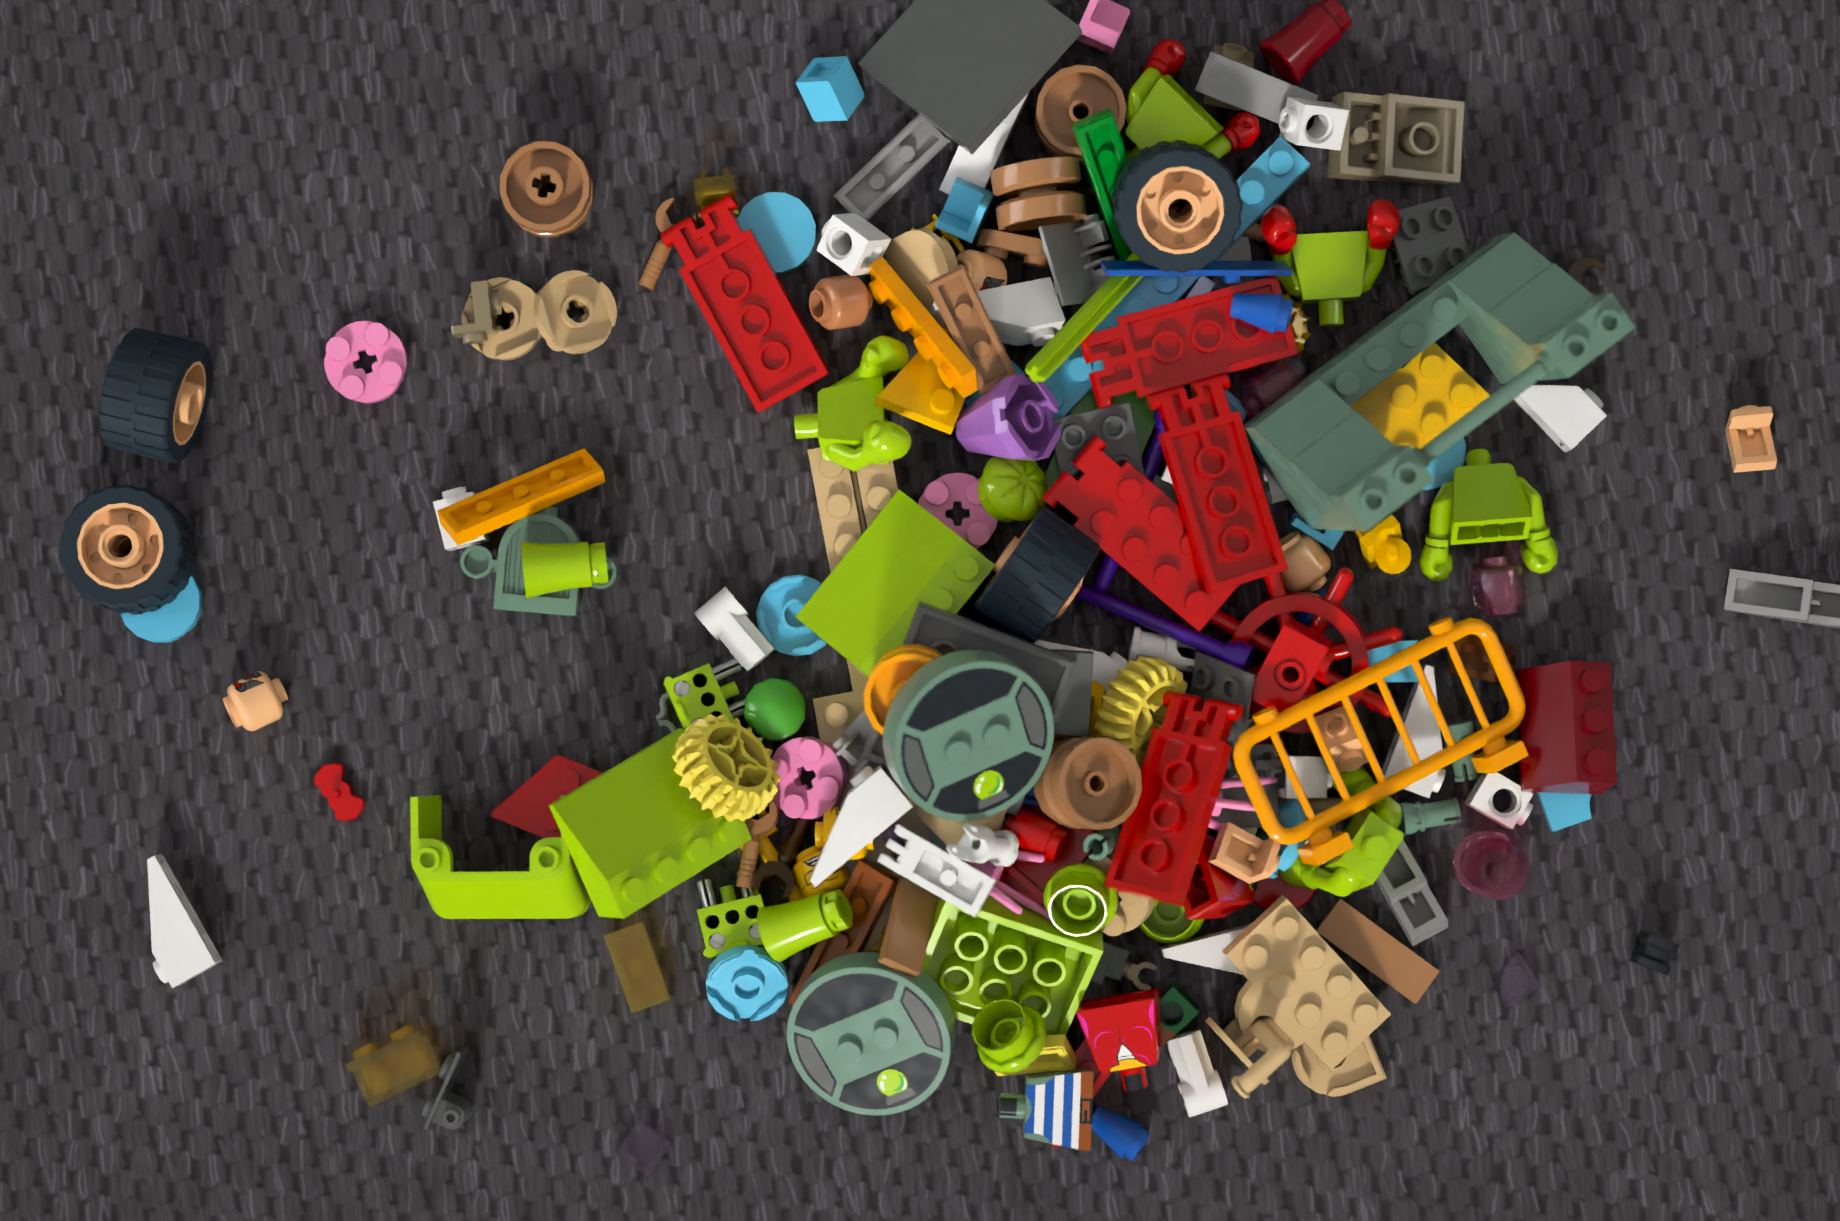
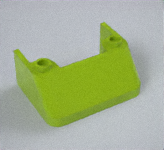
(545, 892)

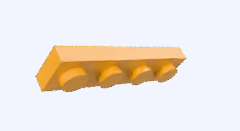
(928, 335)
(521, 496)

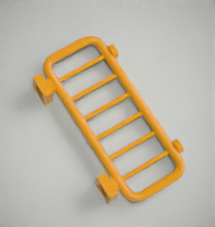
(1496, 754)

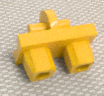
(1385, 546)

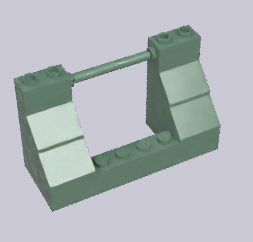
(1520, 317)

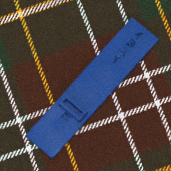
(1228, 270)

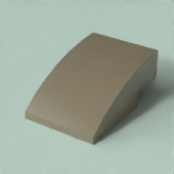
(1399, 139)

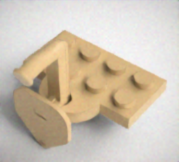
(1293, 996)

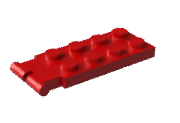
(746, 305)
(1182, 344)
(1217, 484)
(1137, 530)
(1177, 799)

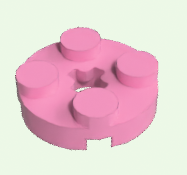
(356, 383)
(963, 488)
(828, 785)

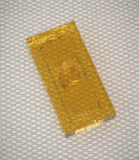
(637, 967)

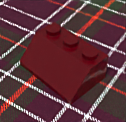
(1567, 728)

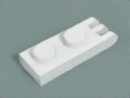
(938, 871)

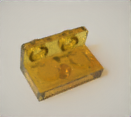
(396, 1065)

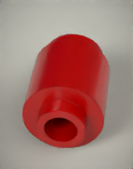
(1037, 833)

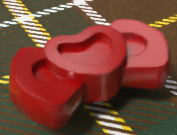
(339, 792)

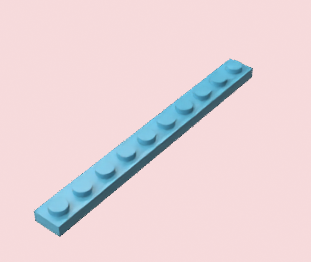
(1259, 189)

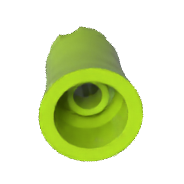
(562, 566)
(803, 922)

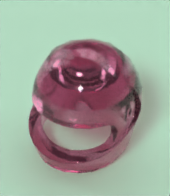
(1508, 872)

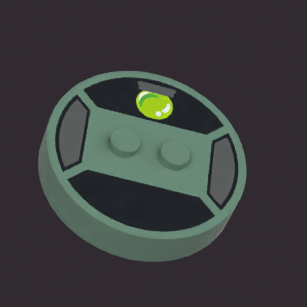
(968, 735)
(870, 1035)

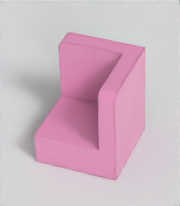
(1103, 24)

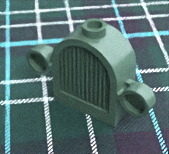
(509, 586)

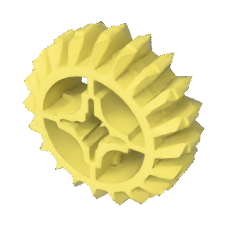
(1136, 703)
(726, 767)

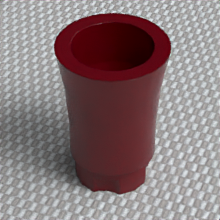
(1305, 40)

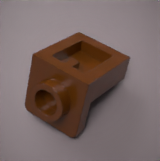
(1476, 659)

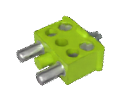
(687, 697)
(726, 934)

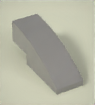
(1783, 598)
(1411, 897)

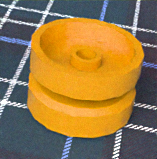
(890, 675)

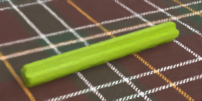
(1080, 325)

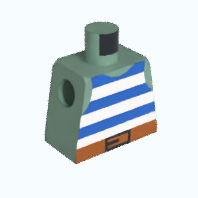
(1054, 1107)

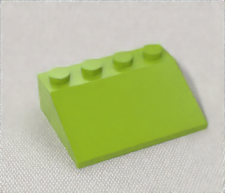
(885, 574)
(640, 832)
(1009, 959)

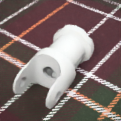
(1159, 646)
(984, 845)

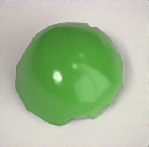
(774, 709)

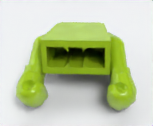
(848, 422)
(1486, 506)
(1374, 839)

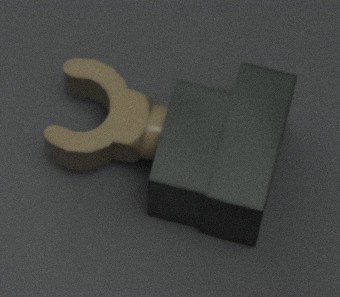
(1115, 965)

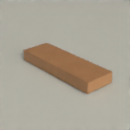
(970, 326)
(908, 927)
(1377, 951)

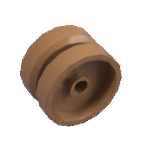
(1062, 93)
(533, 169)
(1038, 193)
(1089, 783)

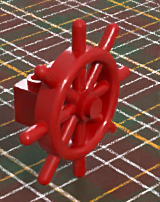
(1304, 651)

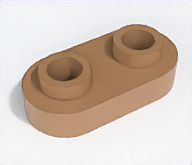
(1003, 243)

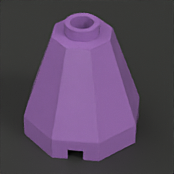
(1011, 421)

